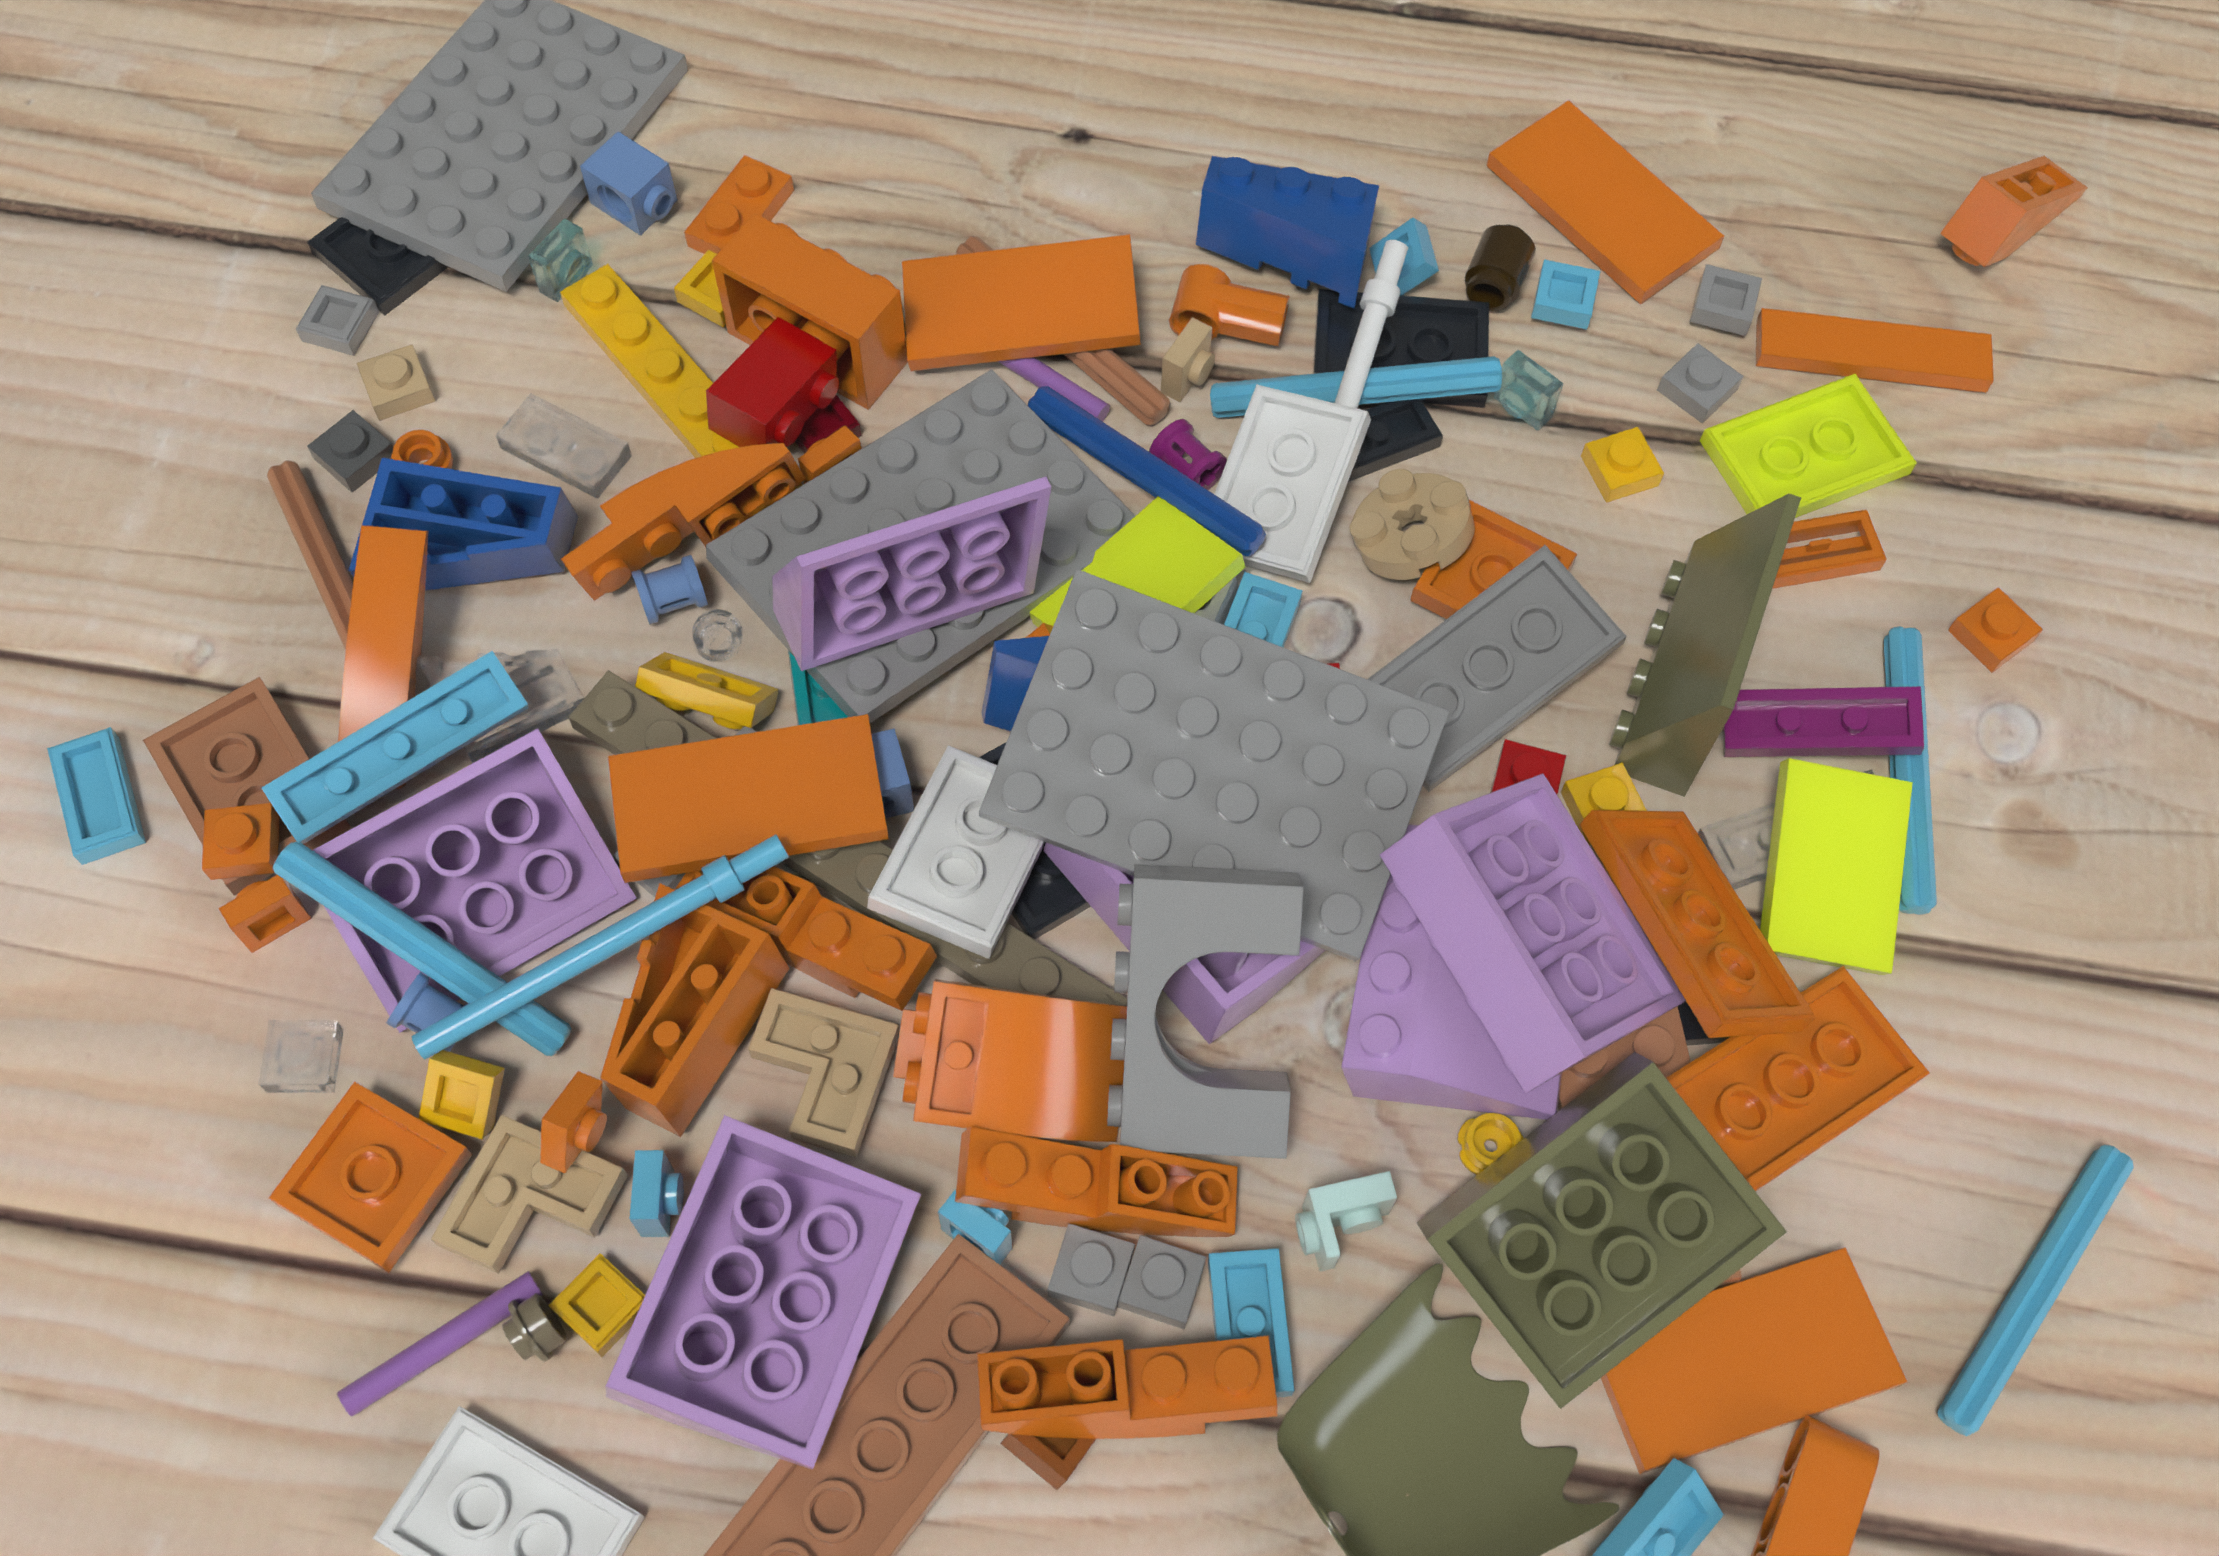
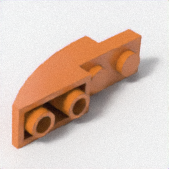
(695, 496)
(830, 939)
(1096, 1189)
(1123, 1393)

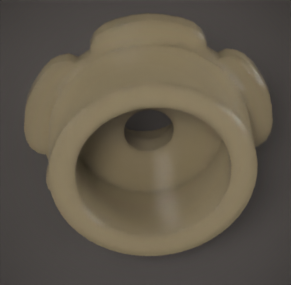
(533, 1328)

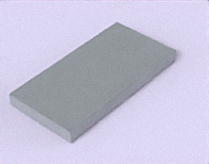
(1503, 657)

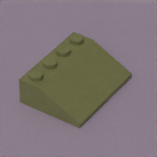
(1701, 647)
(1600, 1228)

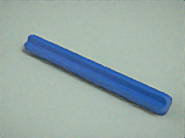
(1147, 470)

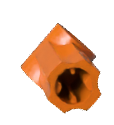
(1228, 307)

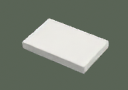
(1292, 474)
(953, 868)
(501, 1498)

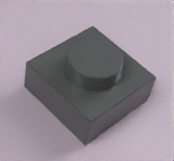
(351, 450)

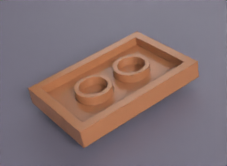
(227, 756)

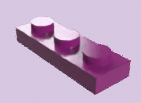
(1825, 722)

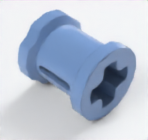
(670, 589)
(422, 1006)

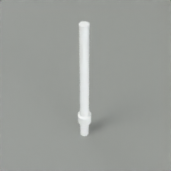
(1378, 303)

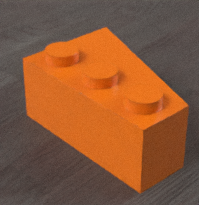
(688, 1013)

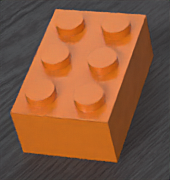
(776, 274)

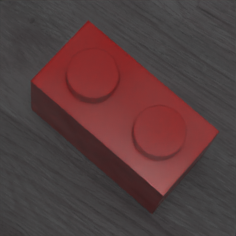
(773, 387)

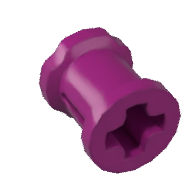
(1178, 440)

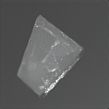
(541, 680)

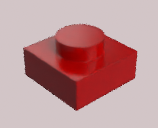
(1522, 762)

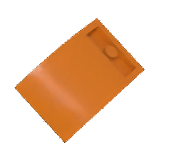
(1010, 1061)

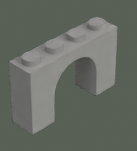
(1164, 1096)

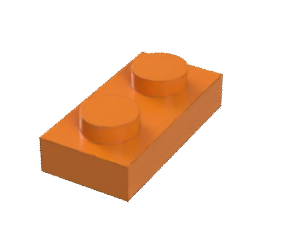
(746, 190)

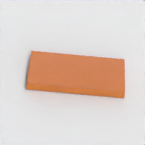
(1605, 201)
(1020, 303)
(730, 793)
(1697, 923)
(1794, 1092)
(1753, 1362)

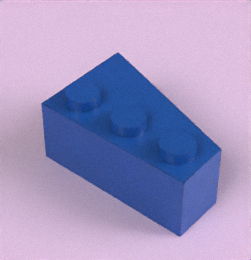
(1289, 220)
(475, 522)

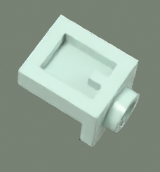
(1352, 1204)

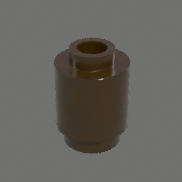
(1499, 266)

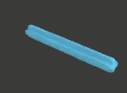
(1382, 384)
(1905, 669)
(414, 943)
(2035, 1291)

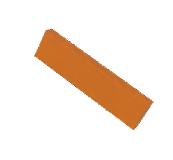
(1874, 350)

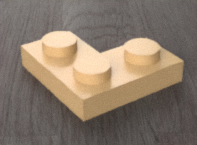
(844, 1062)
(511, 1184)

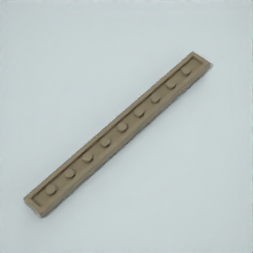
(632, 721)

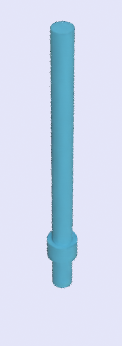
(719, 880)

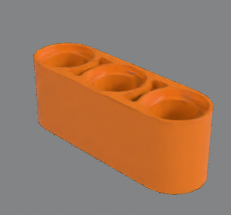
(1818, 1494)

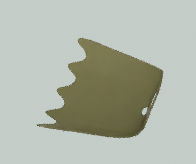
(1419, 1421)

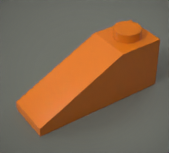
(2010, 209)

